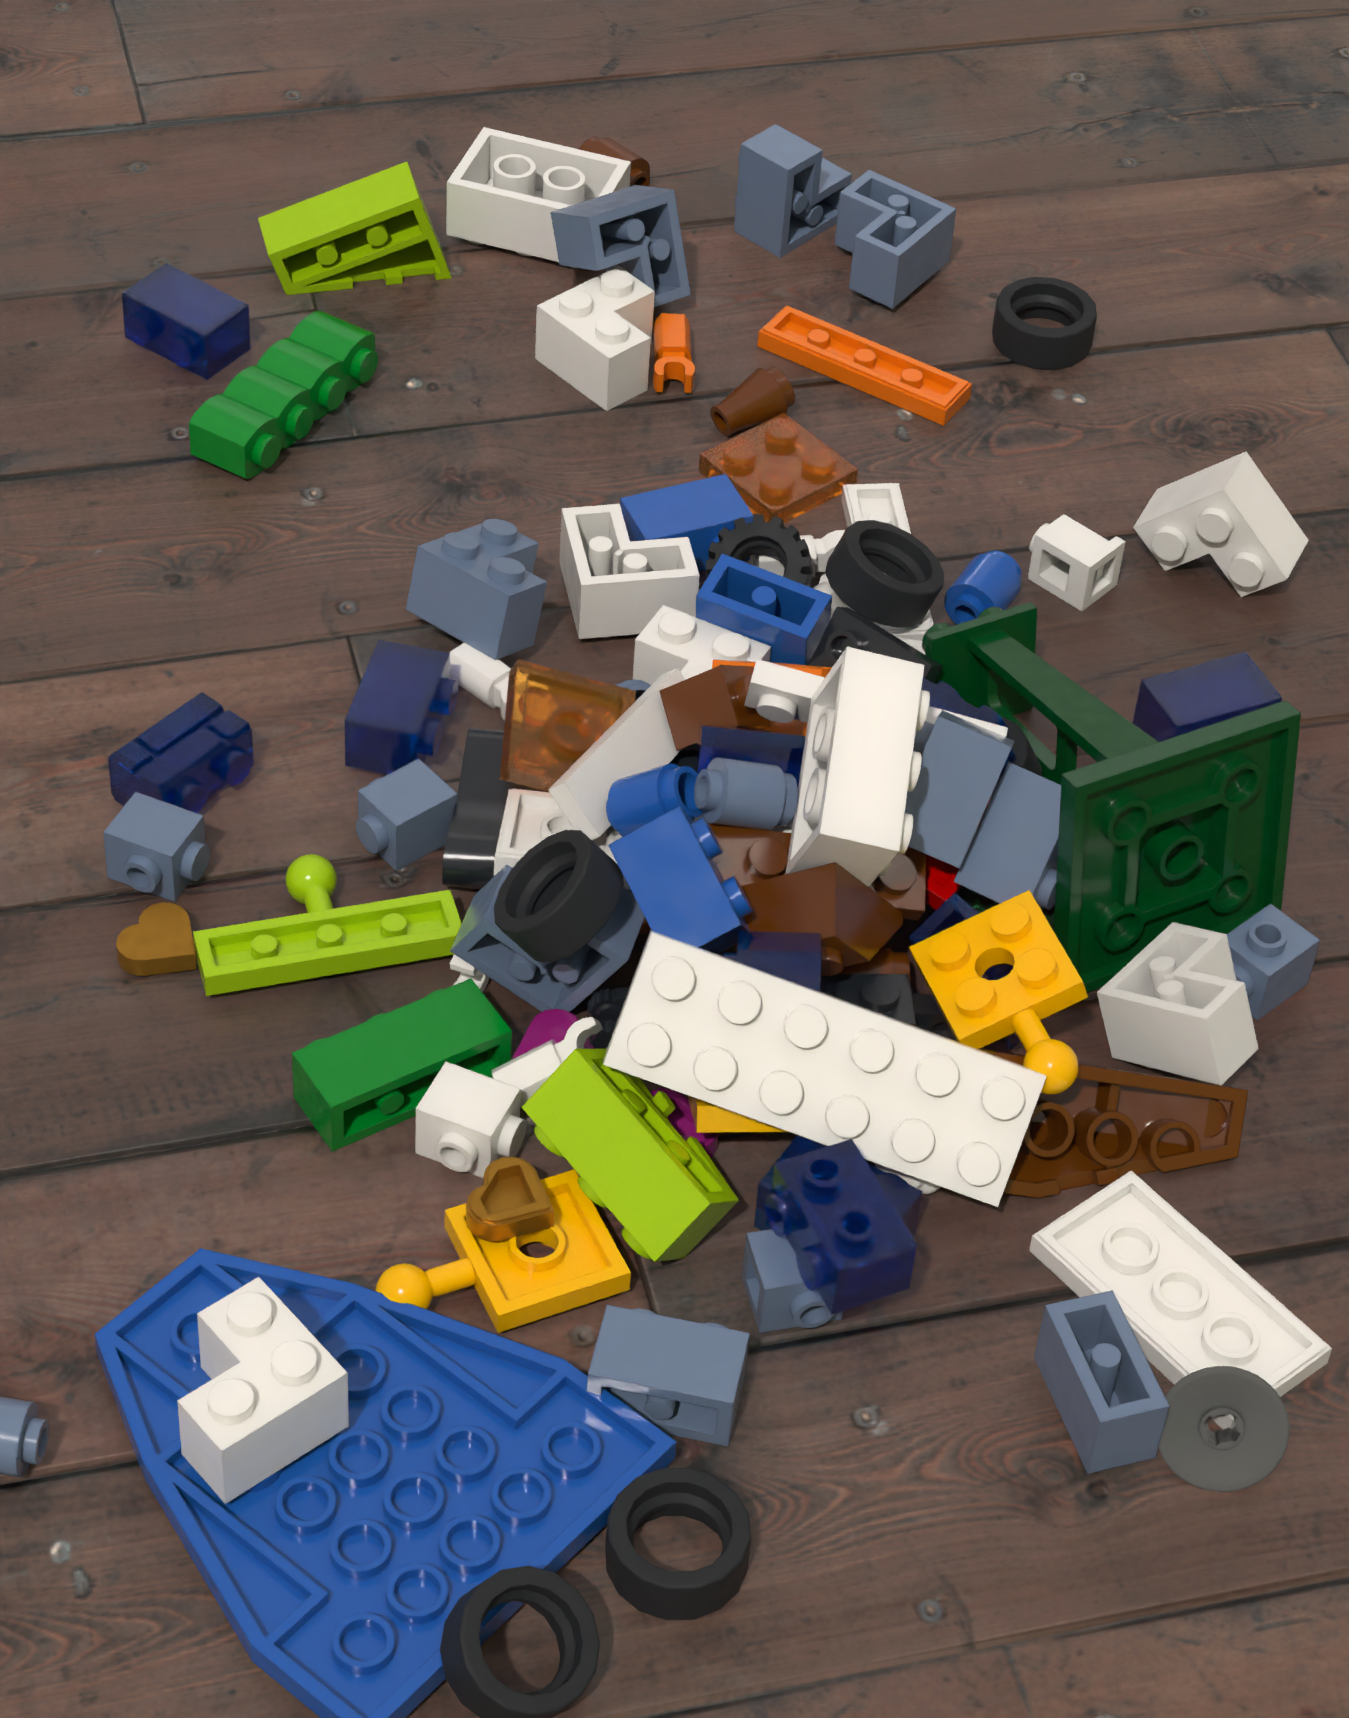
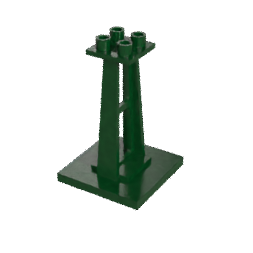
(1153, 827)

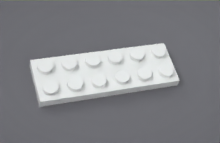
(823, 1068)

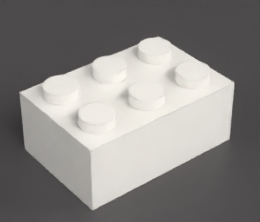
(513, 183)
(859, 765)

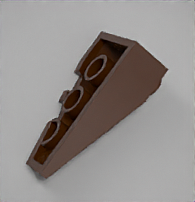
(823, 901)
(1123, 1124)

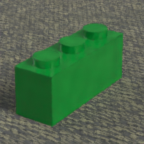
(385, 1065)

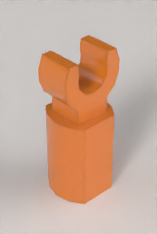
(673, 351)

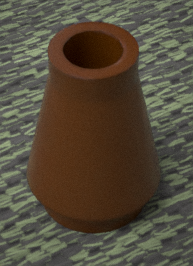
(754, 401)

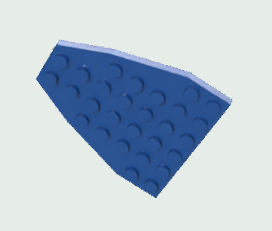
(450, 1469)

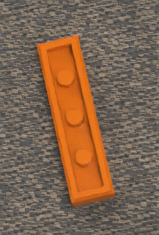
(865, 365)

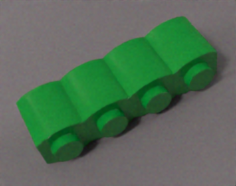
(282, 394)

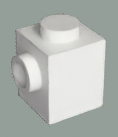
(468, 1120)

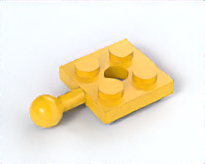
(989, 1010)
(518, 1286)

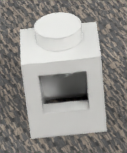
(1074, 562)

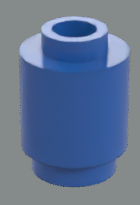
(986, 582)
(649, 795)

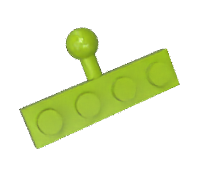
(324, 938)

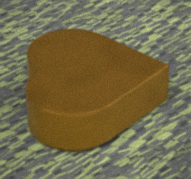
(158, 943)
(508, 1202)

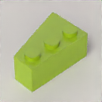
(355, 235)
(630, 1155)

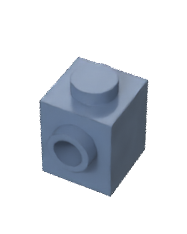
(405, 814)
(156, 847)
(1271, 958)
(776, 1287)

